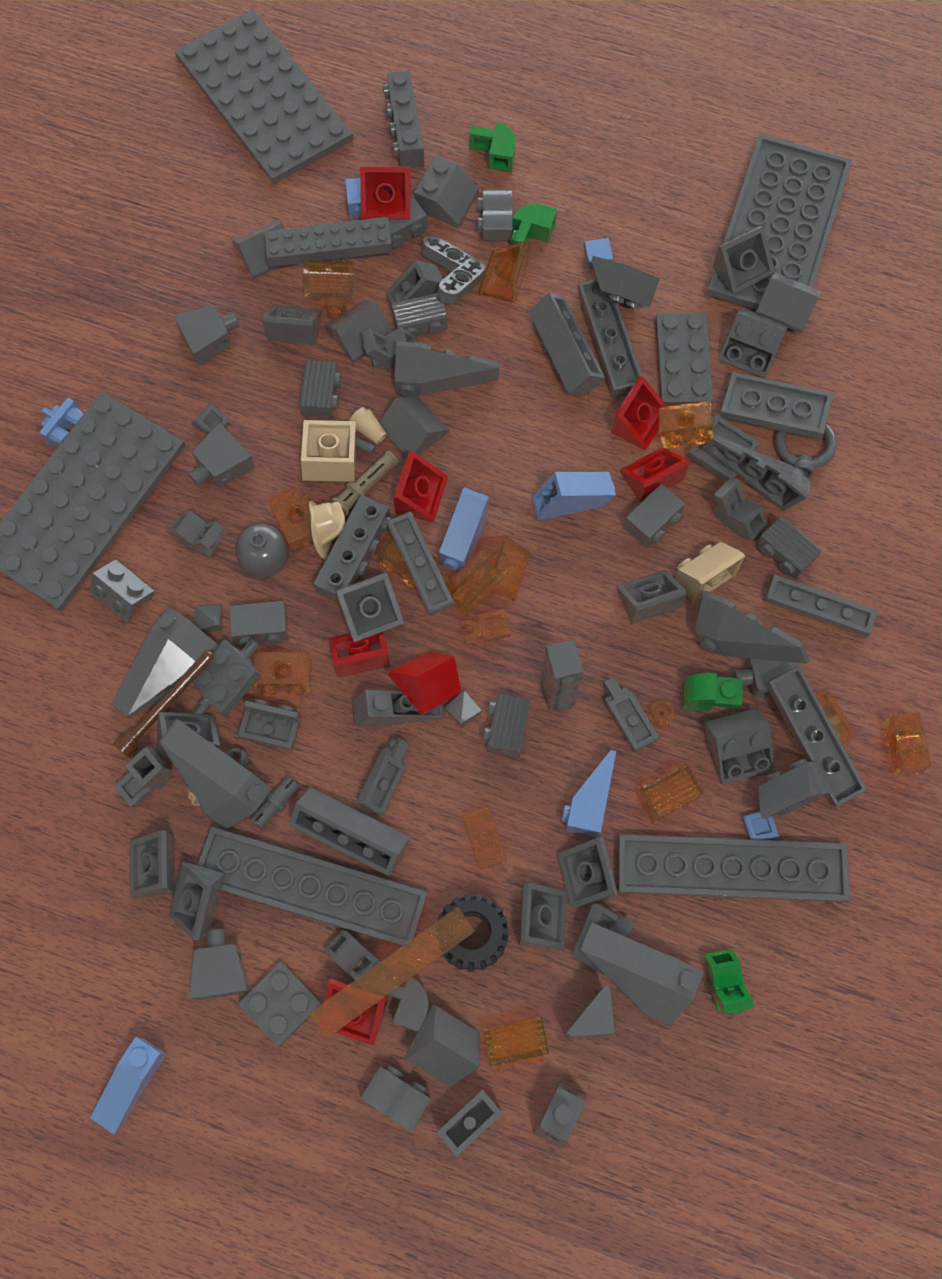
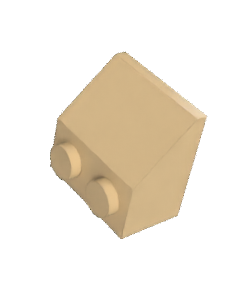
(328, 451)
(709, 570)

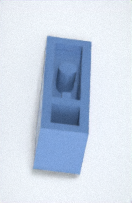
(589, 803)
(127, 1084)

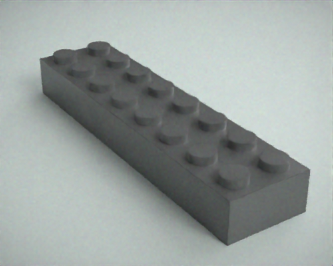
(328, 241)
(609, 338)
(815, 734)

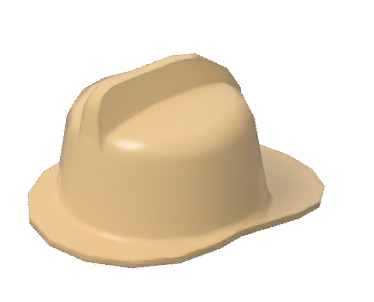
(326, 525)

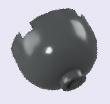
(262, 550)

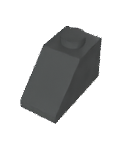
(416, 281)

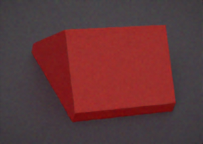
(385, 192)
(638, 415)
(652, 470)
(419, 488)
(359, 656)
(428, 680)
(367, 1024)

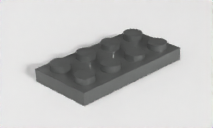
(683, 358)
(777, 405)

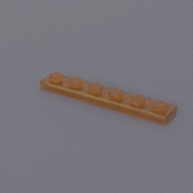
(391, 972)

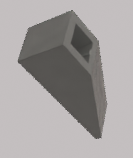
(388, 708)

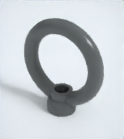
(805, 462)

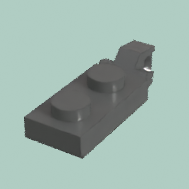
(629, 716)
(384, 777)

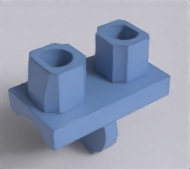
(58, 421)

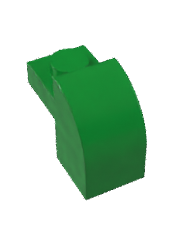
(498, 143)
(533, 222)
(708, 690)
(726, 982)

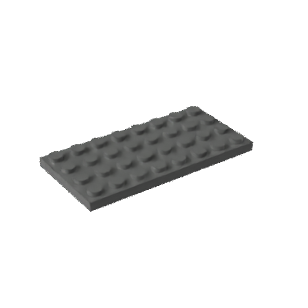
(263, 96)
(796, 200)
(83, 499)

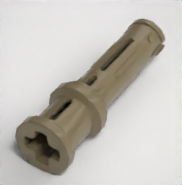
(353, 490)

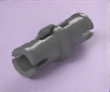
(275, 802)

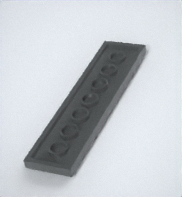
(733, 868)
(314, 887)

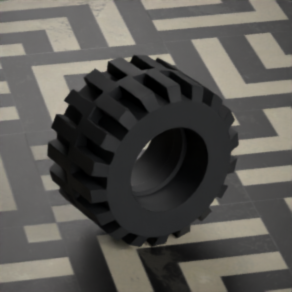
(498, 933)

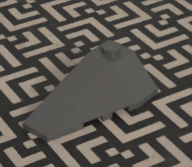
(426, 371)
(769, 476)
(741, 636)
(163, 658)
(218, 782)
(649, 978)

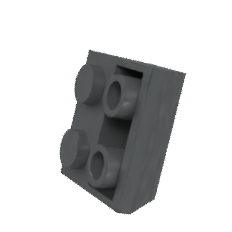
(753, 342)
(740, 745)

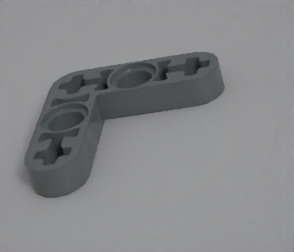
(441, 253)

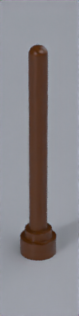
(128, 742)

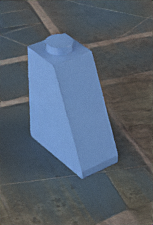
(573, 493)
(464, 529)

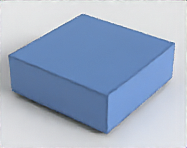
(598, 248)
(759, 828)

